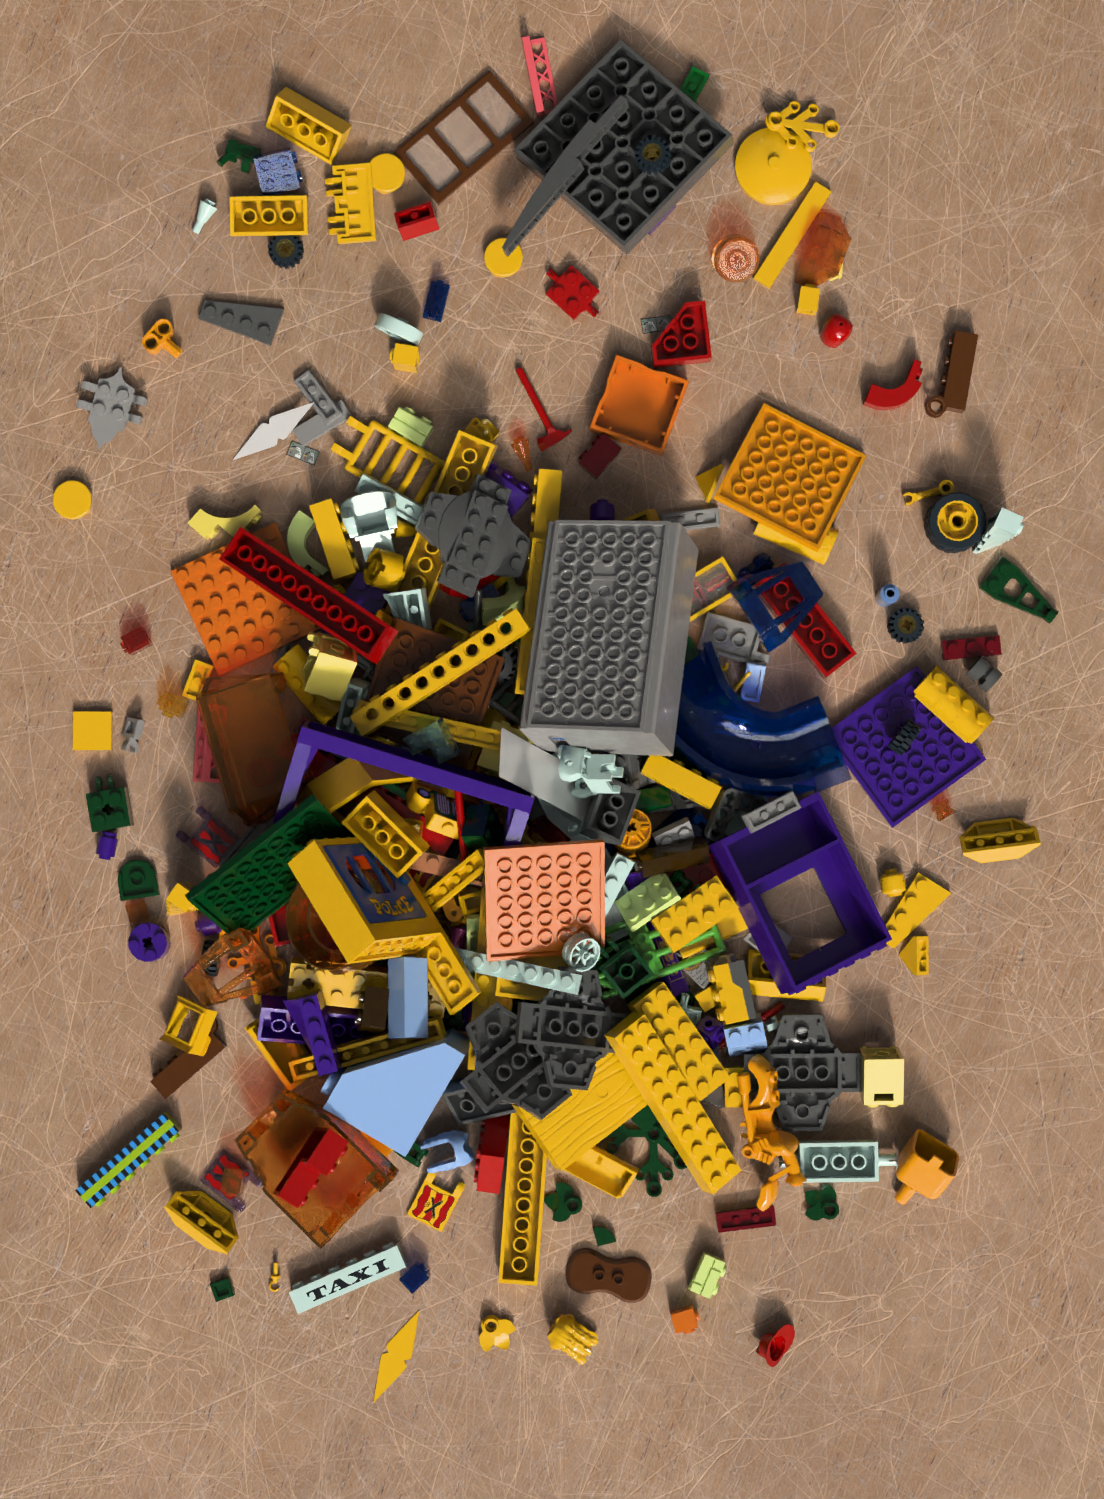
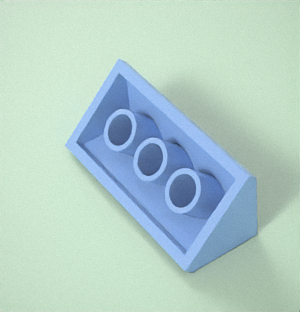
(408, 998)

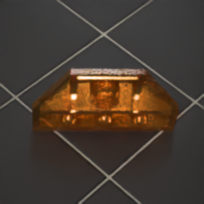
(825, 251)

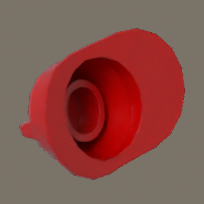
(775, 1345)

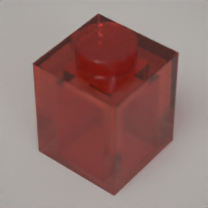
(135, 641)

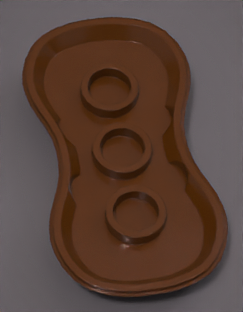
(623, 1278)

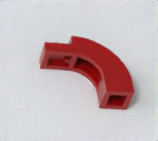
(888, 399)

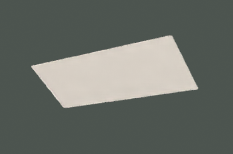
(538, 774)

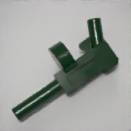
(239, 151)

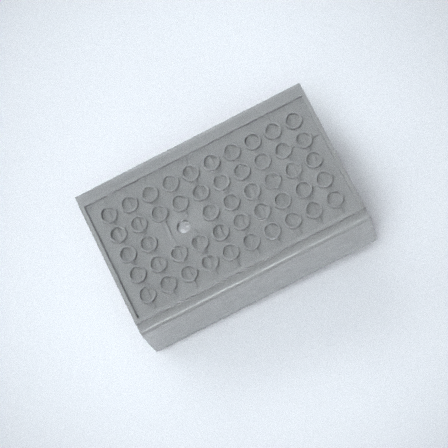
(610, 637)

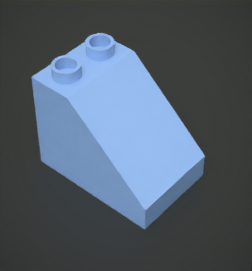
(396, 1091)

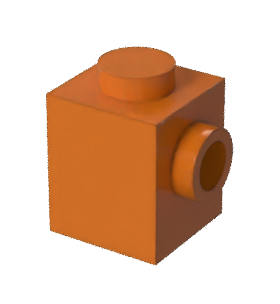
(685, 1319)

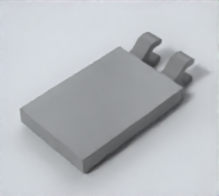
(732, 639)

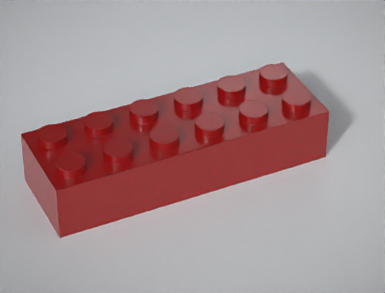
(815, 634)

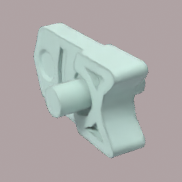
(772, 1025)

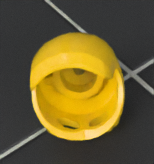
(483, 430)

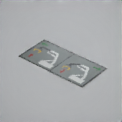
(655, 324)
(303, 453)

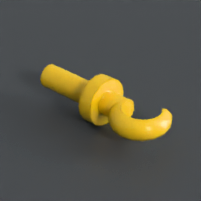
(275, 1276)

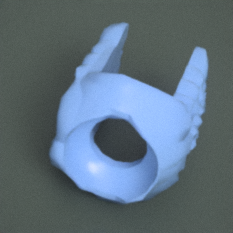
(460, 1144)

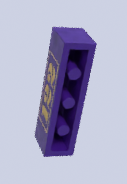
(675, 981)

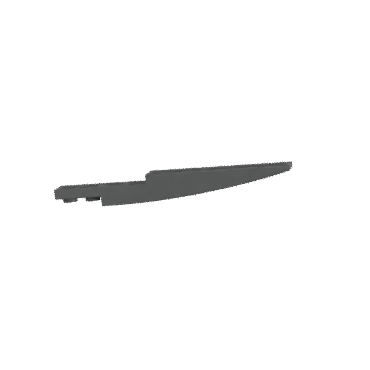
(563, 173)

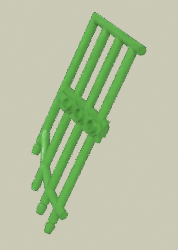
(642, 942)

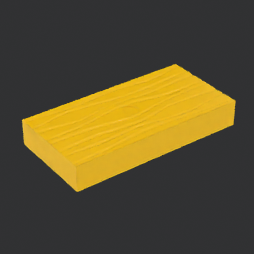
(587, 1114)

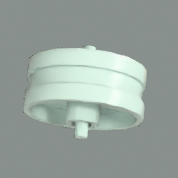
(580, 952)

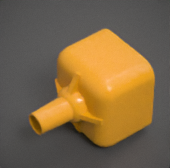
(925, 1167)

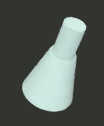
(205, 211)

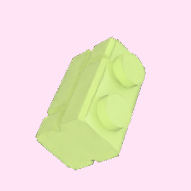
(411, 426)
(707, 1274)

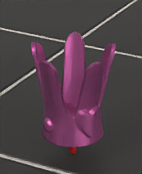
(457, 935)

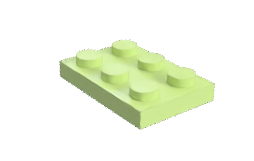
(647, 900)

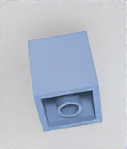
(745, 1036)

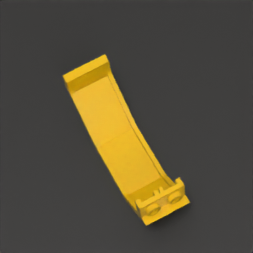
(348, 781)

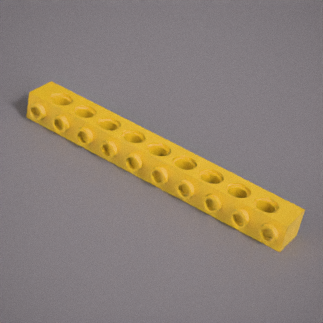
(361, 714)

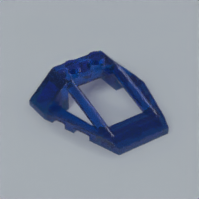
(757, 612)

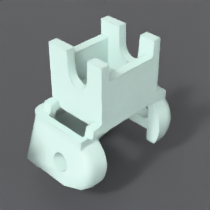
(373, 517)
(590, 769)

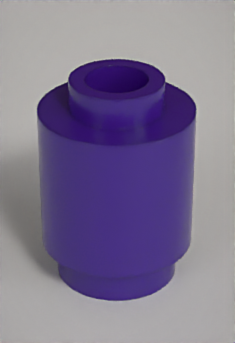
(106, 845)

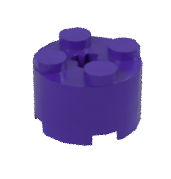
(138, 945)

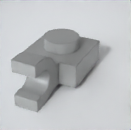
(132, 731)

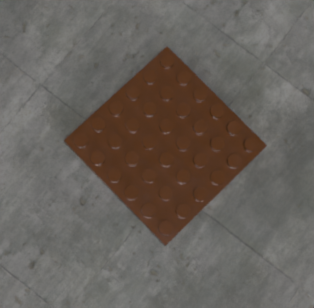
(460, 700)

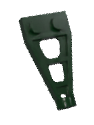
(999, 578)

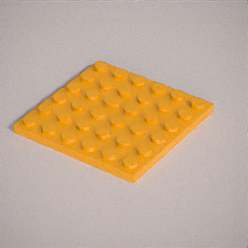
(790, 477)

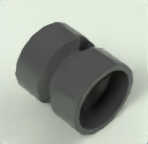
(983, 673)

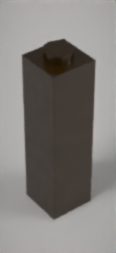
(672, 857)

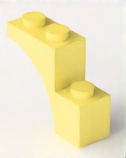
(208, 525)

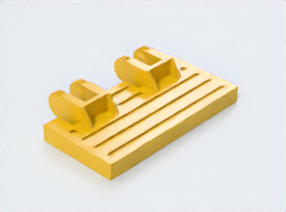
(355, 201)

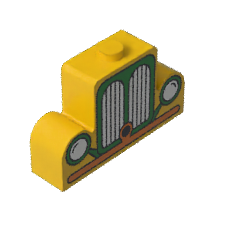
(438, 809)

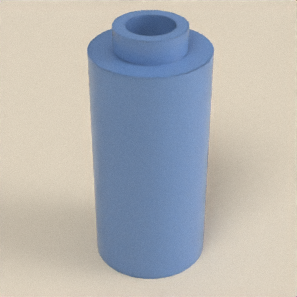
(882, 598)

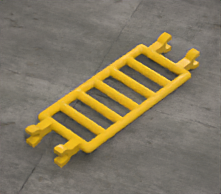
(405, 444)

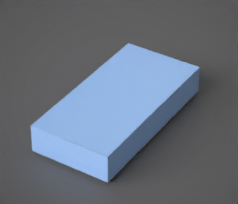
(752, 686)

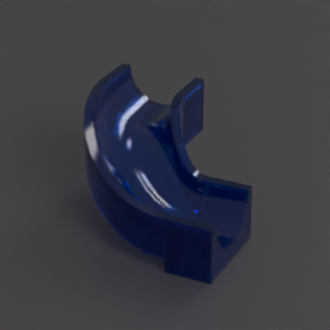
(719, 726)

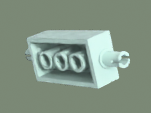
(841, 1160)

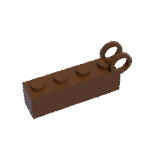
(957, 375)
(185, 1066)

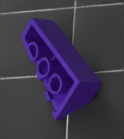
(314, 1025)

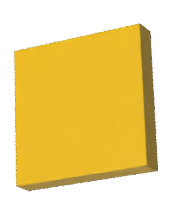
(92, 730)

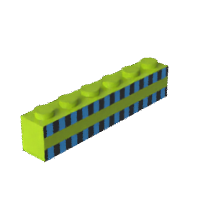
(128, 1159)

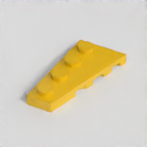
(915, 905)

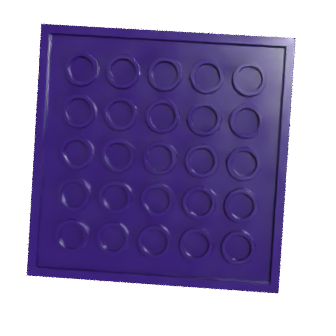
(923, 771)

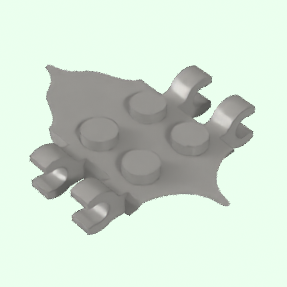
(110, 407)

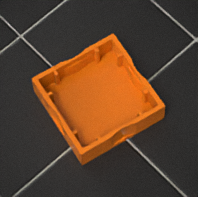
(639, 405)

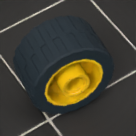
(966, 512)

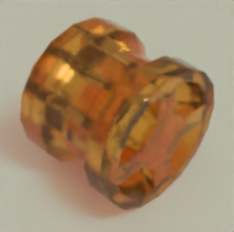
(942, 810)

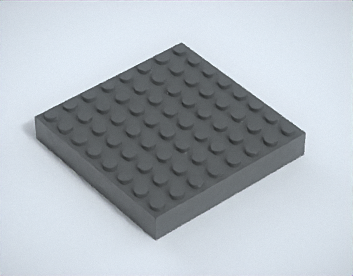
(612, 187)

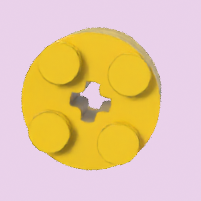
(384, 569)

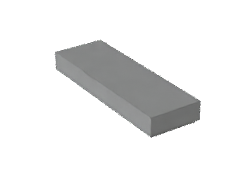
(315, 393)
(316, 427)
(694, 519)
(771, 811)

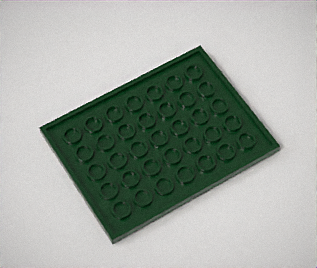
(258, 876)

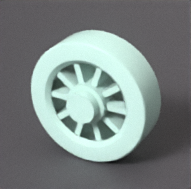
(398, 329)

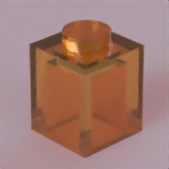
(233, 1181)

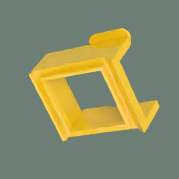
(199, 1040)

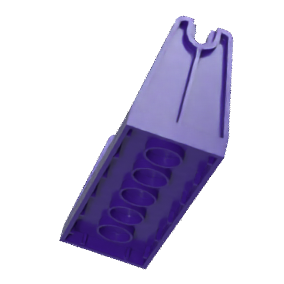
(320, 736)

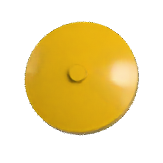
(770, 170)

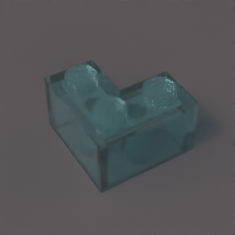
(437, 737)

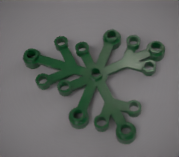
(653, 1164)

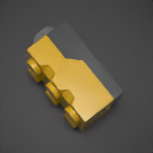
(731, 989)

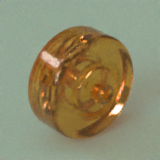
(735, 258)

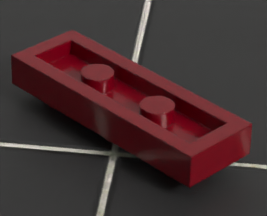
(971, 647)
(745, 1219)

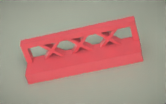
(532, 73)
(203, 757)

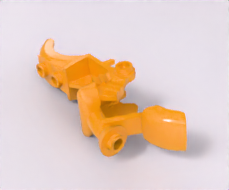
(763, 1138)

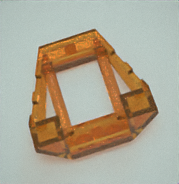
(253, 952)

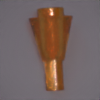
(521, 447)

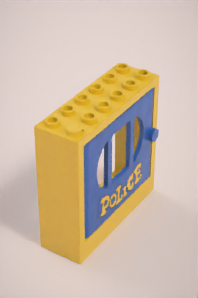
(360, 921)

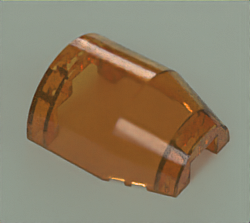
(276, 1140)

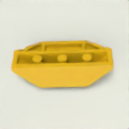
(999, 840)
(203, 1220)

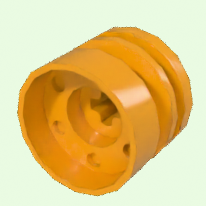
(637, 839)

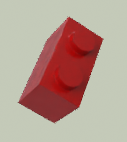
(416, 221)

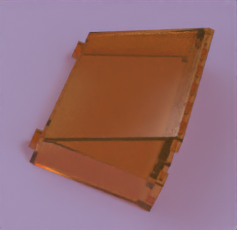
(248, 741)

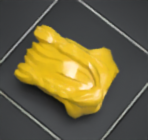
(572, 1338)

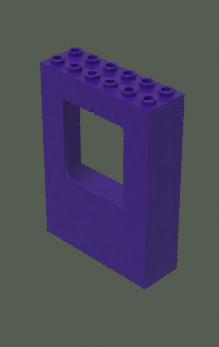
(781, 851)

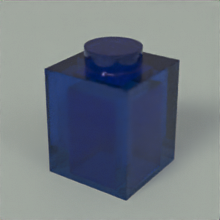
(415, 1276)

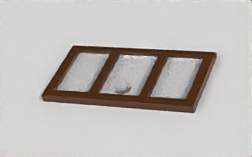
(463, 137)

